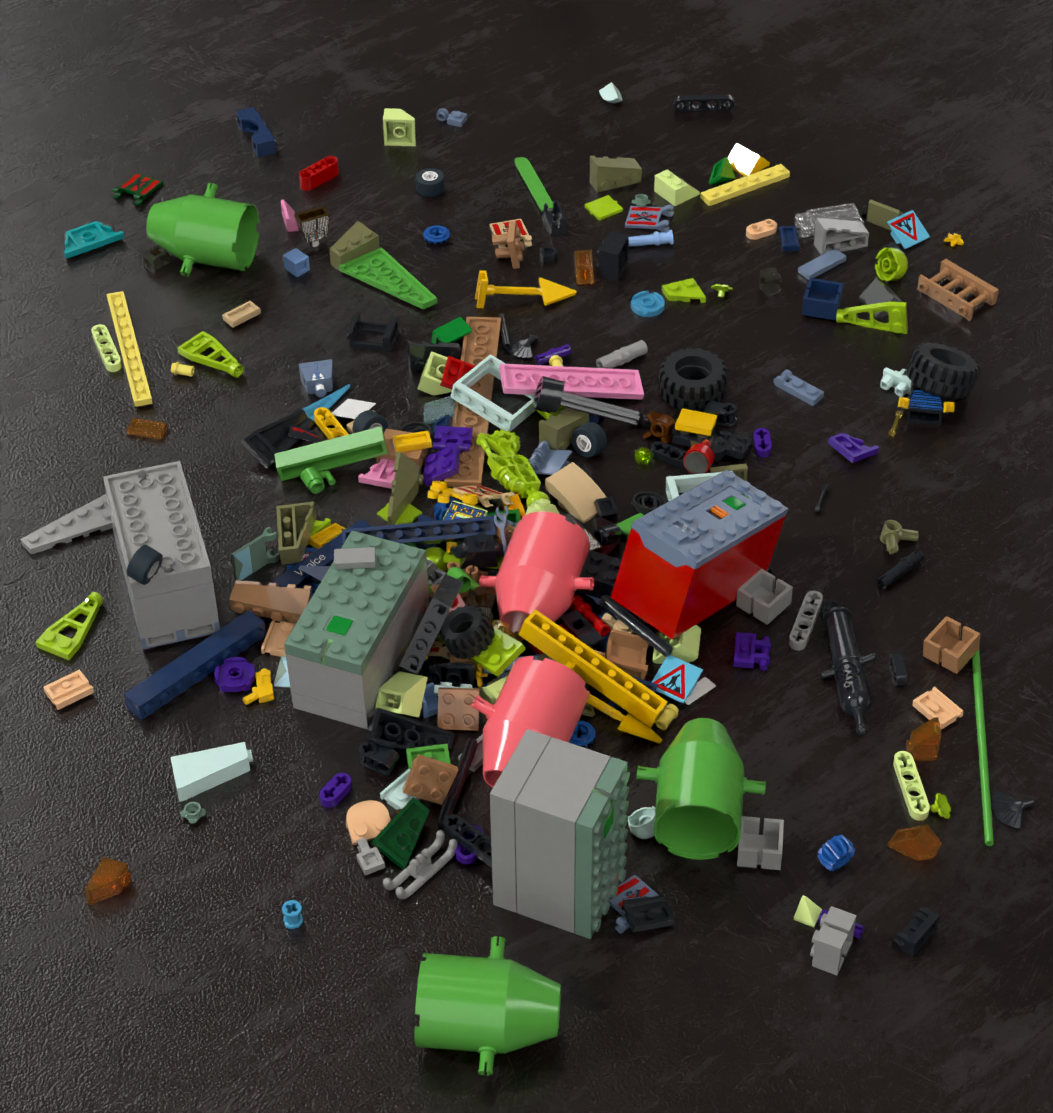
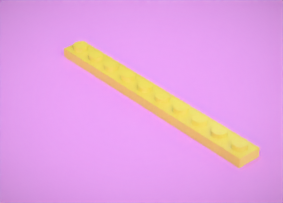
(129, 349)

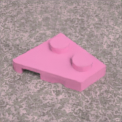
(380, 474)

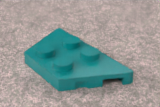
(89, 237)

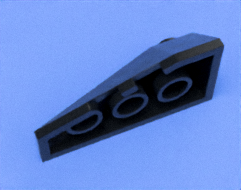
(451, 672)
(403, 732)

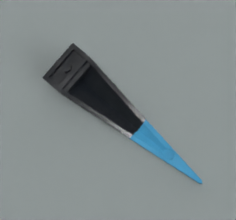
(274, 437)

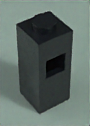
(582, 630)

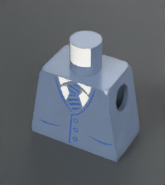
(317, 377)

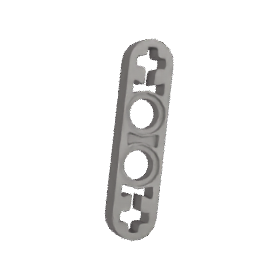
(803, 619)

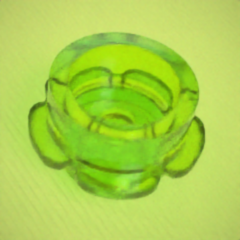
(643, 456)

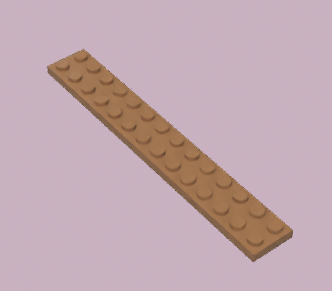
(476, 347)

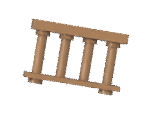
(963, 279)

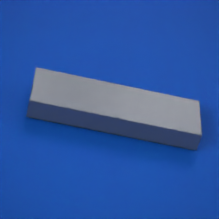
(822, 264)

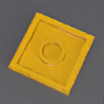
(696, 422)

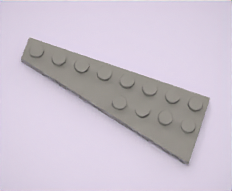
(80, 522)

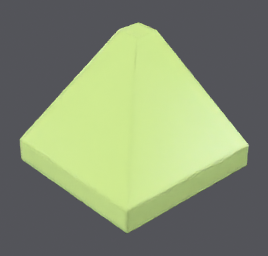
(807, 912)

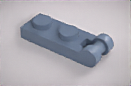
(798, 388)

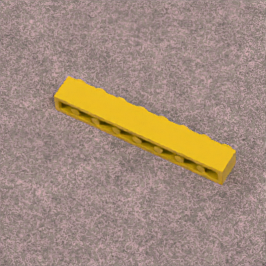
(593, 668)

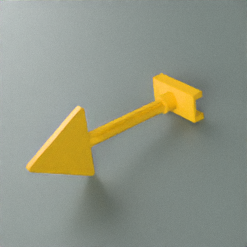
(550, 291)
(628, 723)

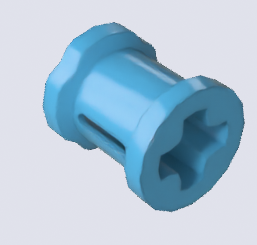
(292, 914)

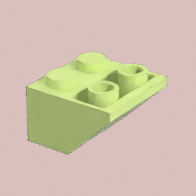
(402, 694)

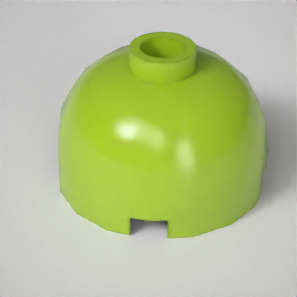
(891, 264)

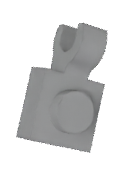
(369, 859)

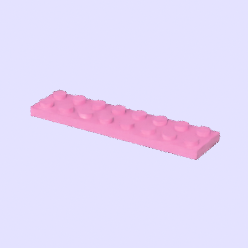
(577, 380)

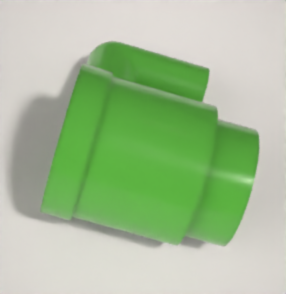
(314, 479)
(460, 574)

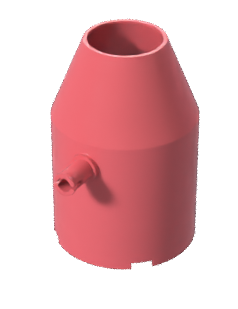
(540, 569)
(536, 698)

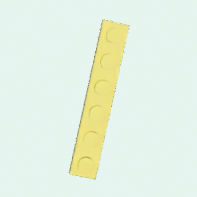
(745, 185)

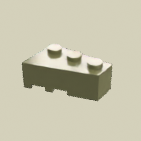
(353, 244)
(294, 530)

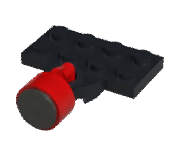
(712, 448)

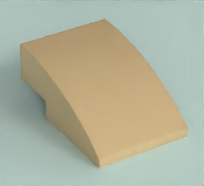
(574, 492)

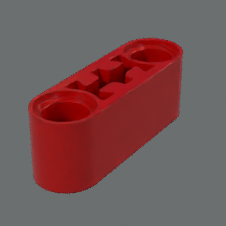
(318, 173)

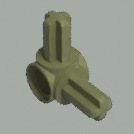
(893, 533)

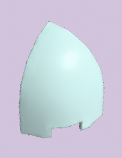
(611, 93)

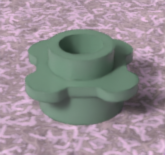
(641, 200)
(192, 812)

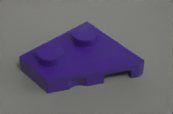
(852, 447)

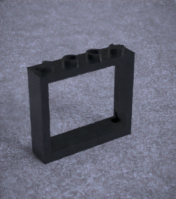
(431, 624)

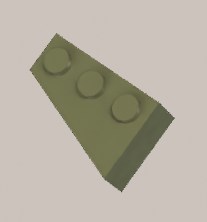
(613, 173)
(559, 428)

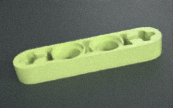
(104, 348)
(911, 785)

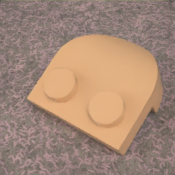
(366, 820)

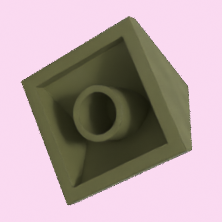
(880, 214)

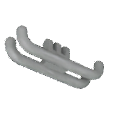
(421, 867)

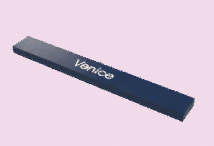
(322, 557)

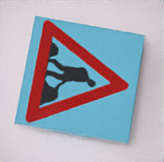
(907, 229)
(676, 678)

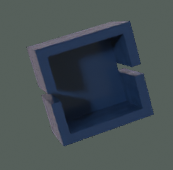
(822, 298)

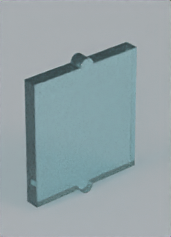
(437, 409)

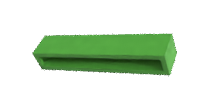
(331, 453)

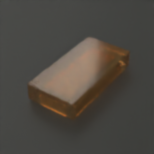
(147, 428)

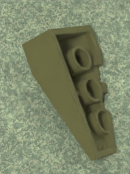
(404, 486)

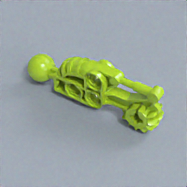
(508, 468)

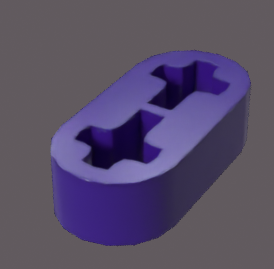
(759, 443)
(333, 788)

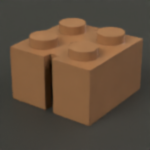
(946, 647)

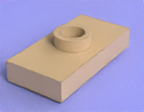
(241, 314)

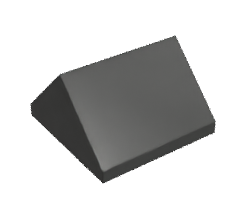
(877, 293)

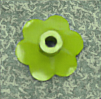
(721, 289)
(941, 806)

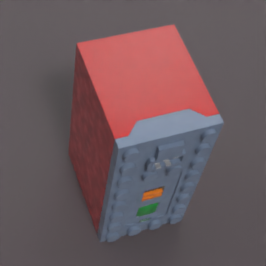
(697, 552)

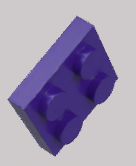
(441, 464)

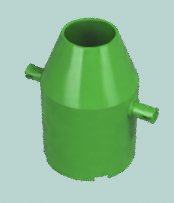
(205, 230)
(700, 791)
(484, 1004)

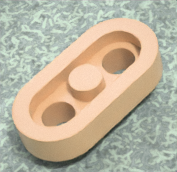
(761, 229)

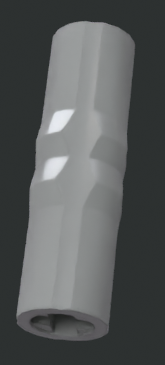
(623, 355)

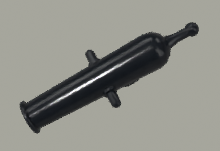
(848, 666)

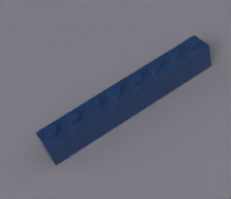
(430, 532)
(194, 665)

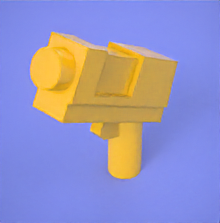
(264, 688)

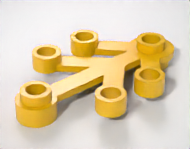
(441, 492)

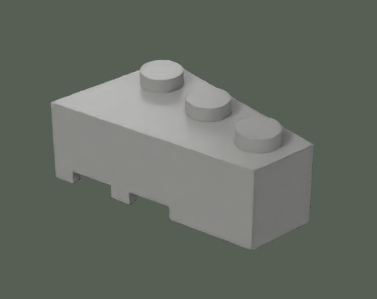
(839, 234)

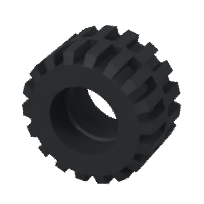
(467, 631)

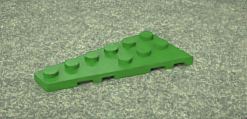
(386, 274)

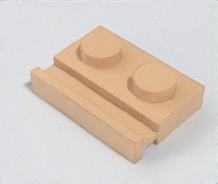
(276, 637)
(68, 689)
(936, 704)

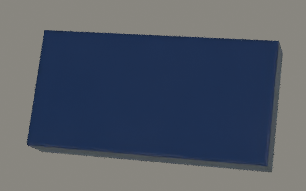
(789, 238)

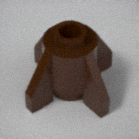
(661, 426)

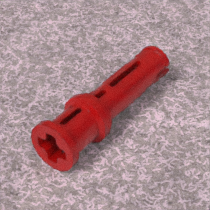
(586, 611)

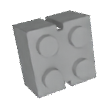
(759, 597)
(760, 849)
(833, 940)

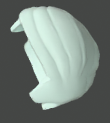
(642, 822)

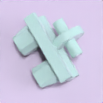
(897, 380)

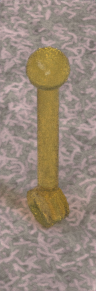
(899, 414)

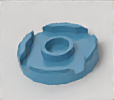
(647, 304)

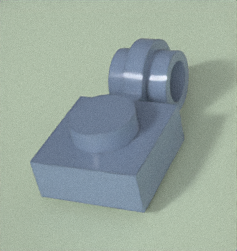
(456, 118)

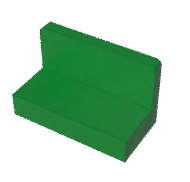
(451, 331)

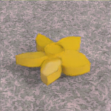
(954, 239)
(479, 675)

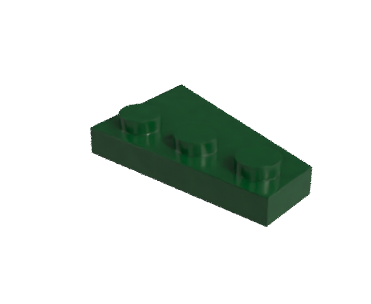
(402, 833)

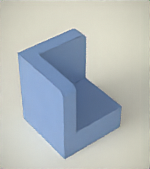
(296, 262)
(429, 702)

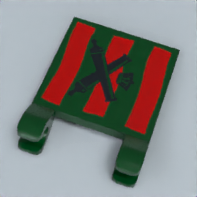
(139, 186)

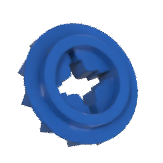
(431, 232)
(587, 734)

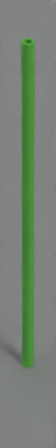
(982, 749)

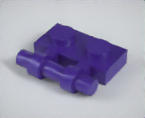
(448, 436)
(745, 651)

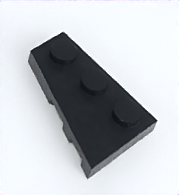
(419, 353)

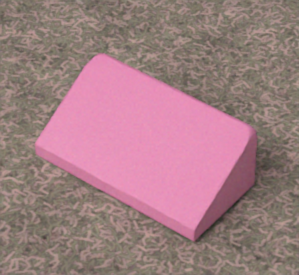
(288, 216)

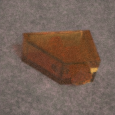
(583, 267)
(925, 741)
(916, 842)
(107, 880)

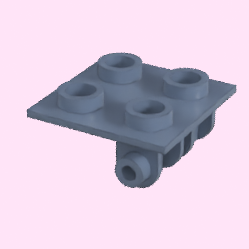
(548, 461)

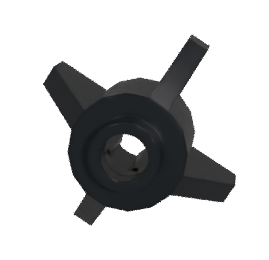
(607, 534)

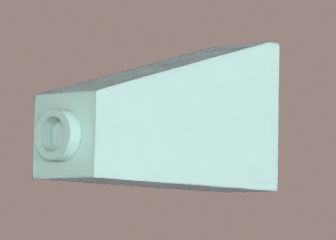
(209, 768)

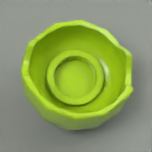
(437, 555)

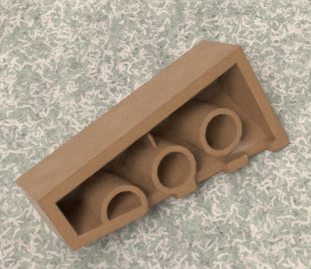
(270, 600)

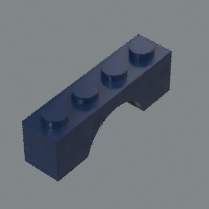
(262, 141)

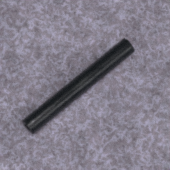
(504, 333)

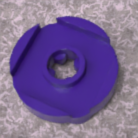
(229, 683)

